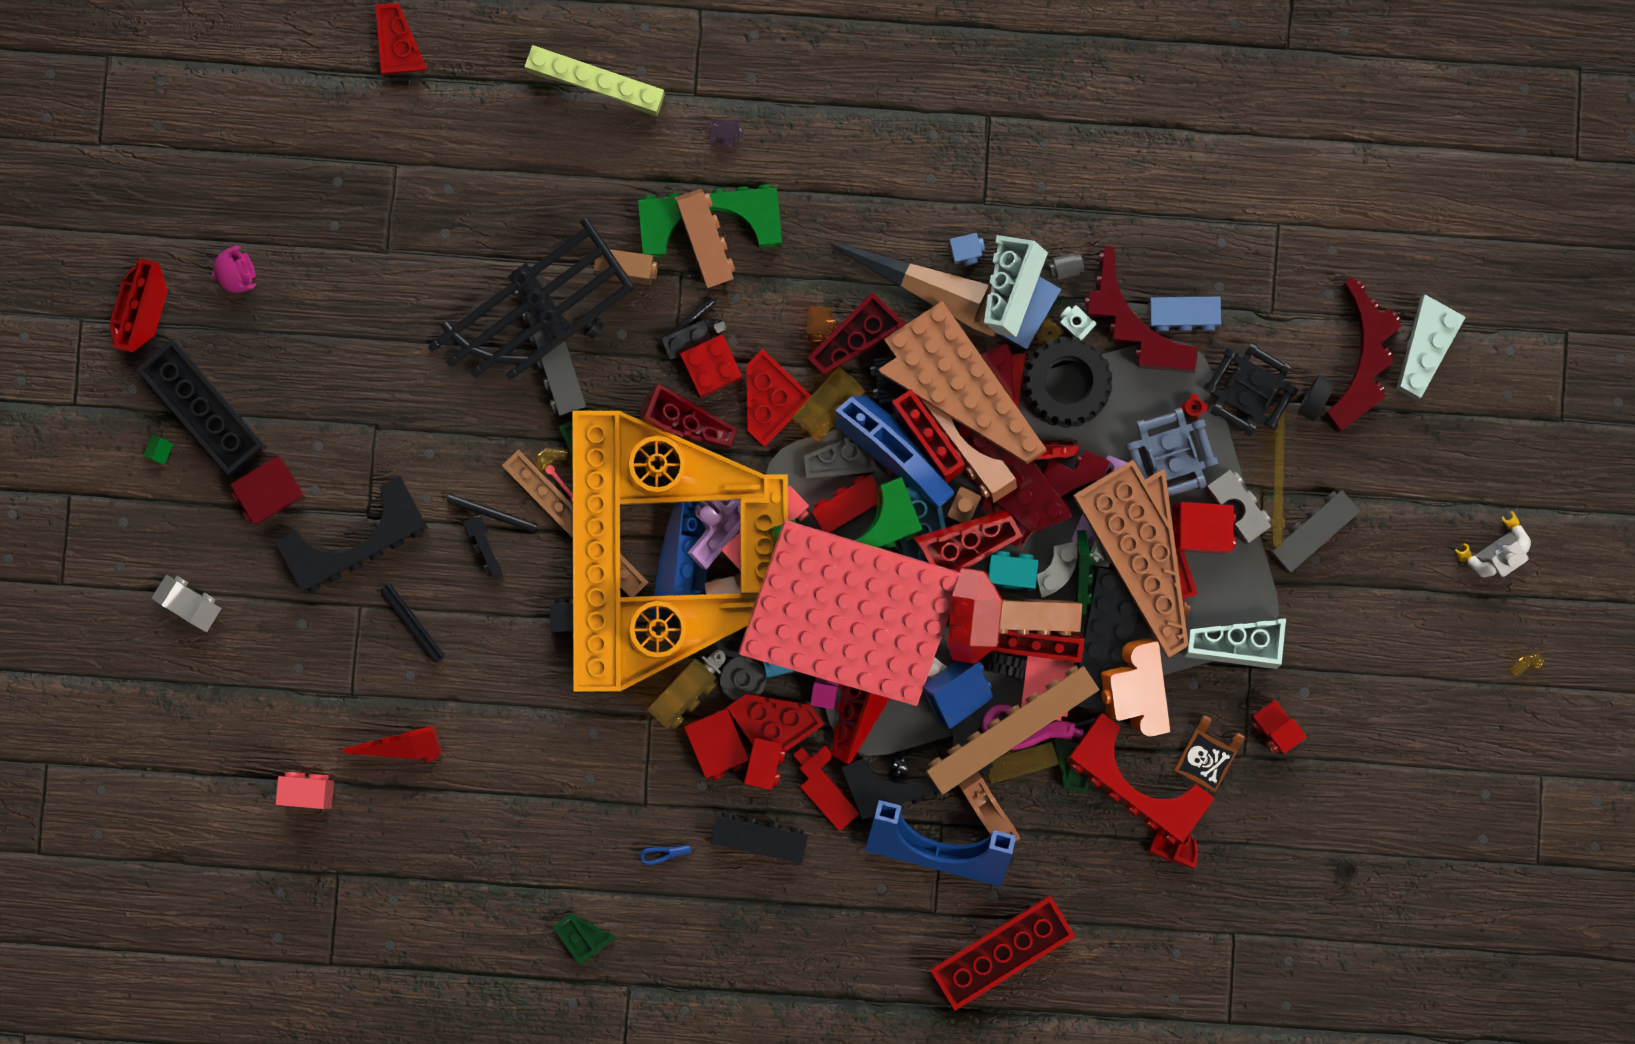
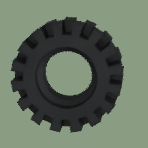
(1004, 665)

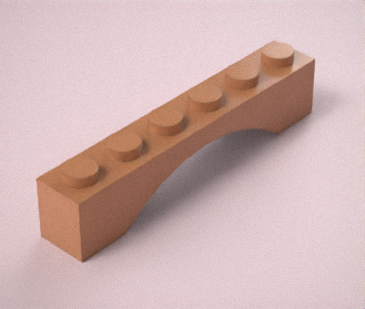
(990, 473)

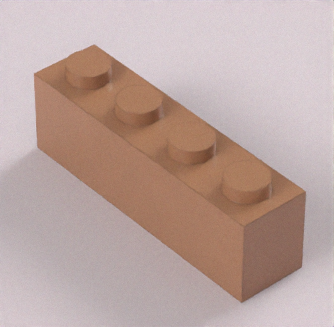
(704, 238)
(1040, 616)

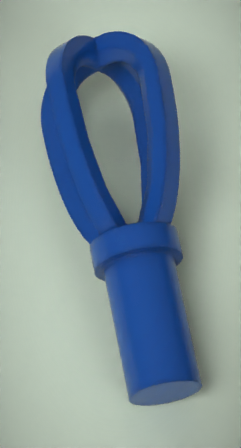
(672, 852)

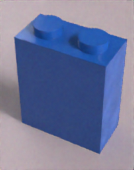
(958, 692)

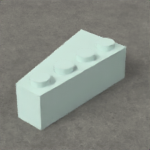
(1429, 341)

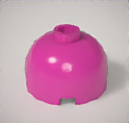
(234, 270)

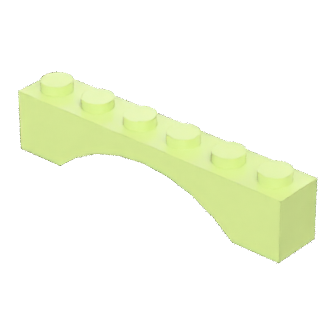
(612, 85)

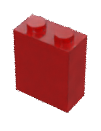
(1204, 527)
(717, 744)

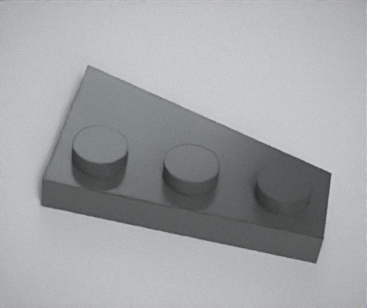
(838, 461)

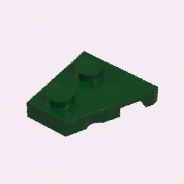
(1070, 779)
(581, 937)

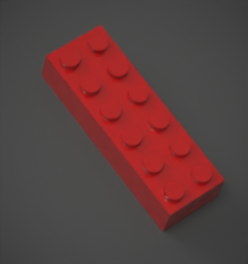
(1002, 952)

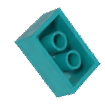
(1012, 572)

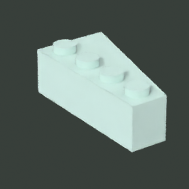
(1013, 283)
(1243, 644)

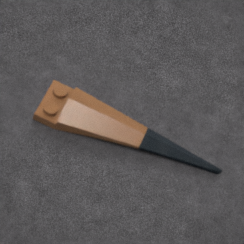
(962, 296)

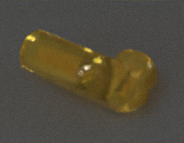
(548, 455)

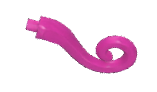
(1055, 729)

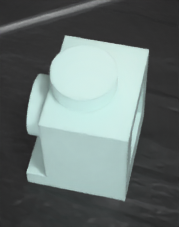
(1078, 331)

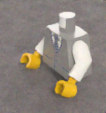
(1502, 555)

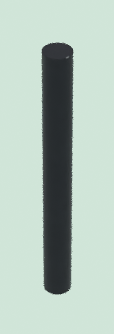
(492, 513)

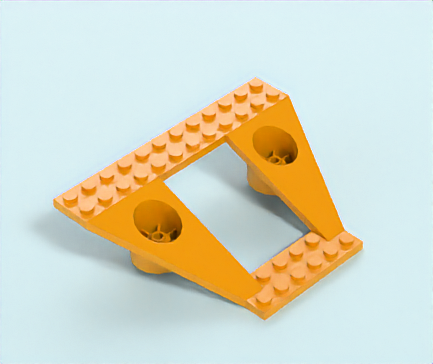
(603, 479)

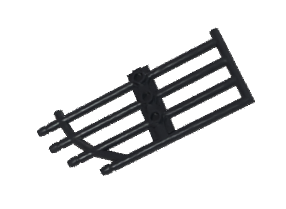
(541, 305)

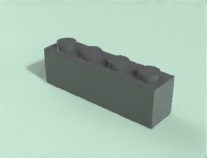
(1315, 531)

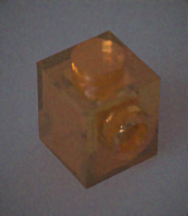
(820, 322)

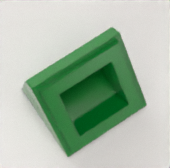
(158, 449)

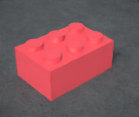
(305, 792)

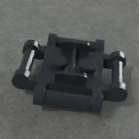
(1250, 389)

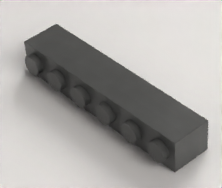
(558, 367)

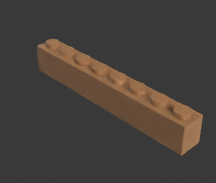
(1012, 730)

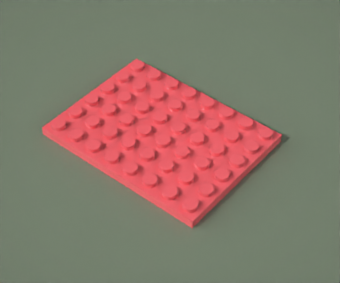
(850, 613)

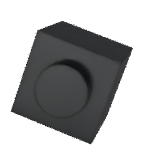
(561, 616)

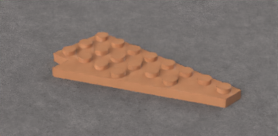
(952, 376)
(1137, 535)

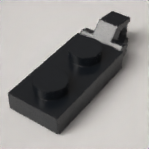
(691, 336)

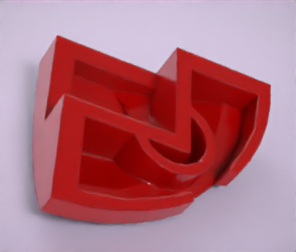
(1182, 854)

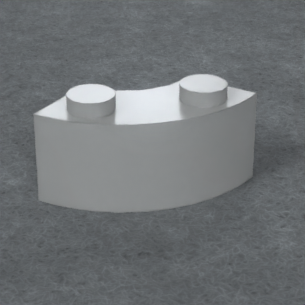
(1059, 570)
(187, 603)

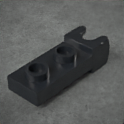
(476, 528)

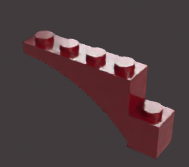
(1069, 482)

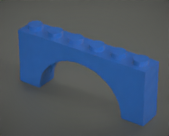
(979, 861)

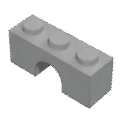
(1253, 520)

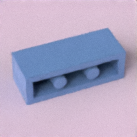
(1039, 305)
(1184, 313)

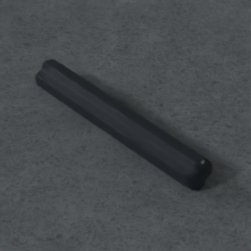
(412, 623)

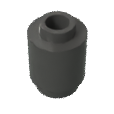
(1066, 266)

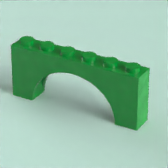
(755, 207)
(893, 518)

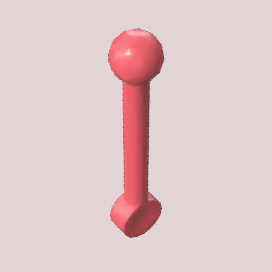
(551, 471)

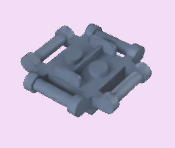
(1173, 450)

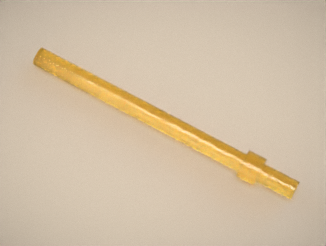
(1278, 521)

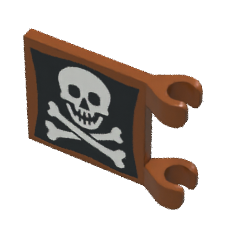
(1206, 758)

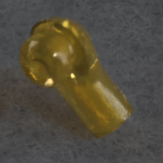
(1523, 663)

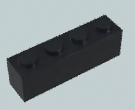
(758, 838)

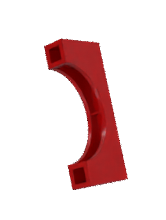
(1097, 761)

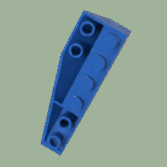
(892, 446)
(676, 569)

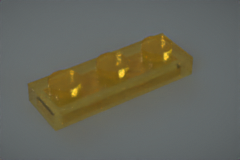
(1023, 762)

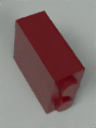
(266, 491)

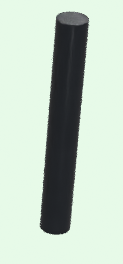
(692, 317)

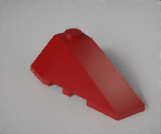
(411, 745)

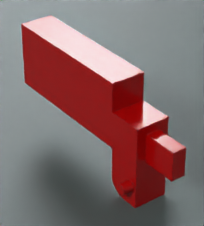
(823, 789)

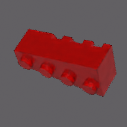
(968, 541)

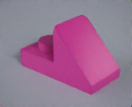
(824, 693)

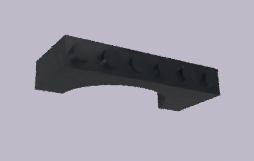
(399, 521)
(870, 788)

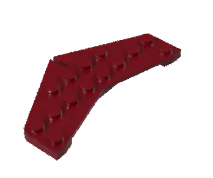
(1034, 499)

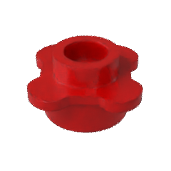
(1194, 401)

